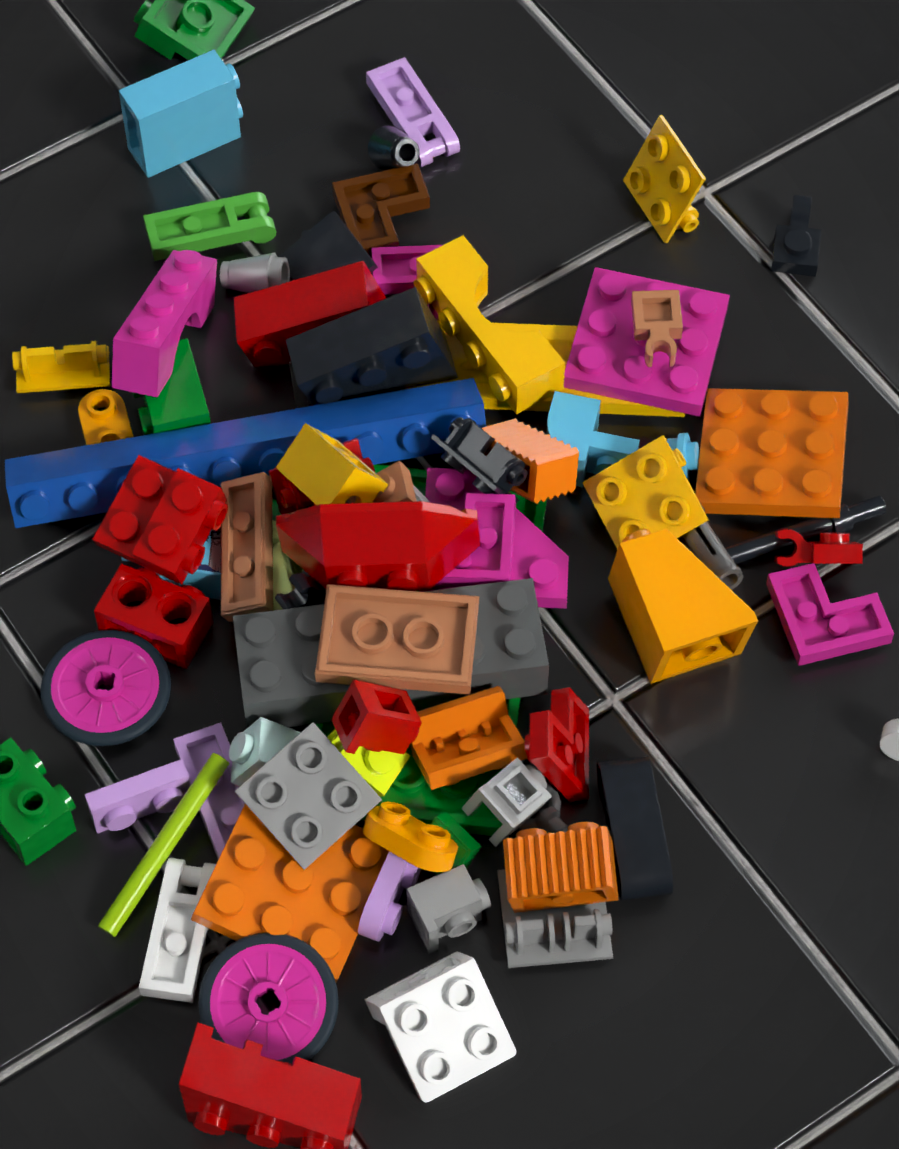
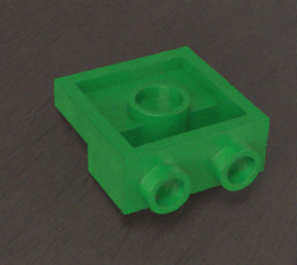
(191, 25)

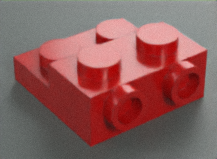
(162, 519)

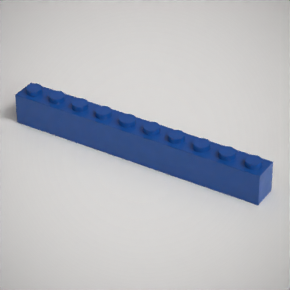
(89, 476)

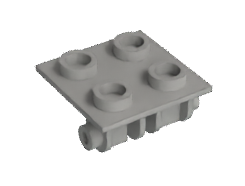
(308, 795)
(555, 934)

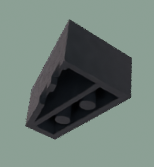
(372, 351)

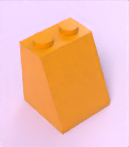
(676, 606)

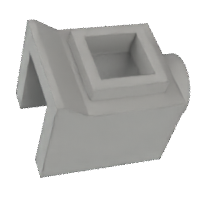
(512, 797)

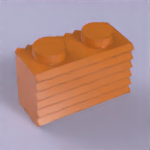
(548, 461)
(560, 867)

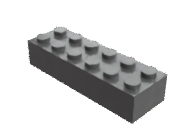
(281, 651)

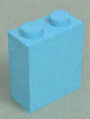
(181, 112)

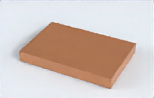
(398, 639)

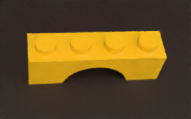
(518, 364)

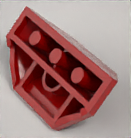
(379, 543)

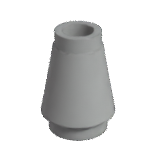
(254, 273)

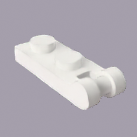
(176, 940)

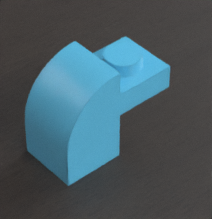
(576, 423)

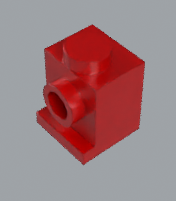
(376, 718)

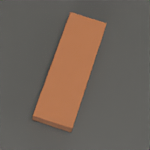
(247, 547)

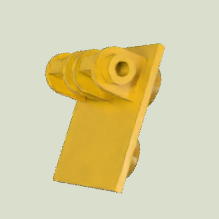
(665, 181)
(646, 493)

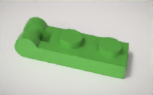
(210, 225)

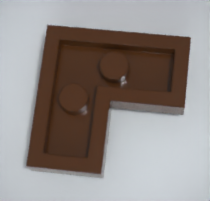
(372, 199)

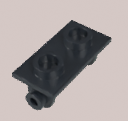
(466, 450)

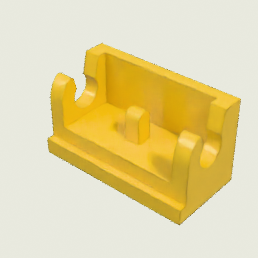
(328, 470)

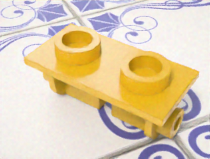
(61, 369)

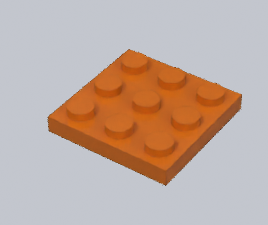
(772, 452)
(266, 890)

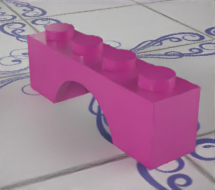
(151, 333)

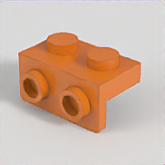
(466, 738)

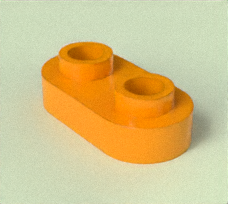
(106, 424)
(409, 838)

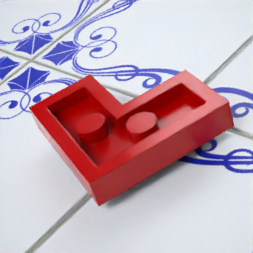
(561, 744)

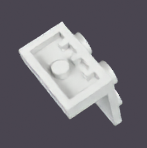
(443, 1025)

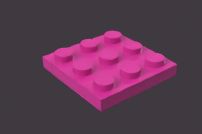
(613, 364)

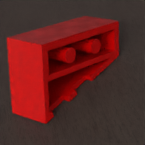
(288, 309)
(267, 1097)

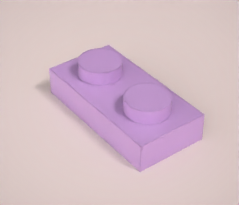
(130, 799)

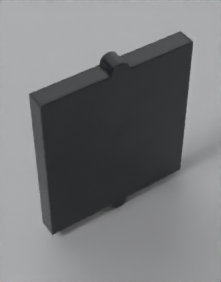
(325, 248)

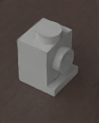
(446, 905)

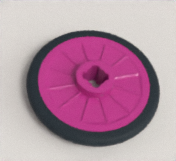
(102, 716)
(263, 965)

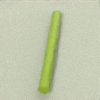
(163, 845)

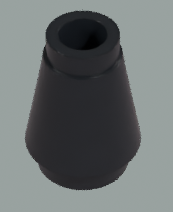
(392, 148)

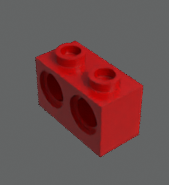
(151, 619)

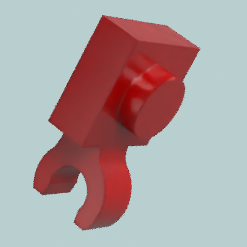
(831, 549)

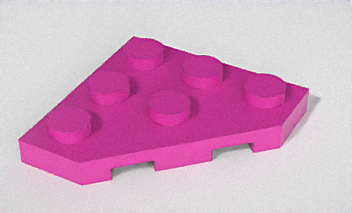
(533, 551)

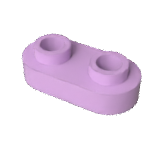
(382, 907)

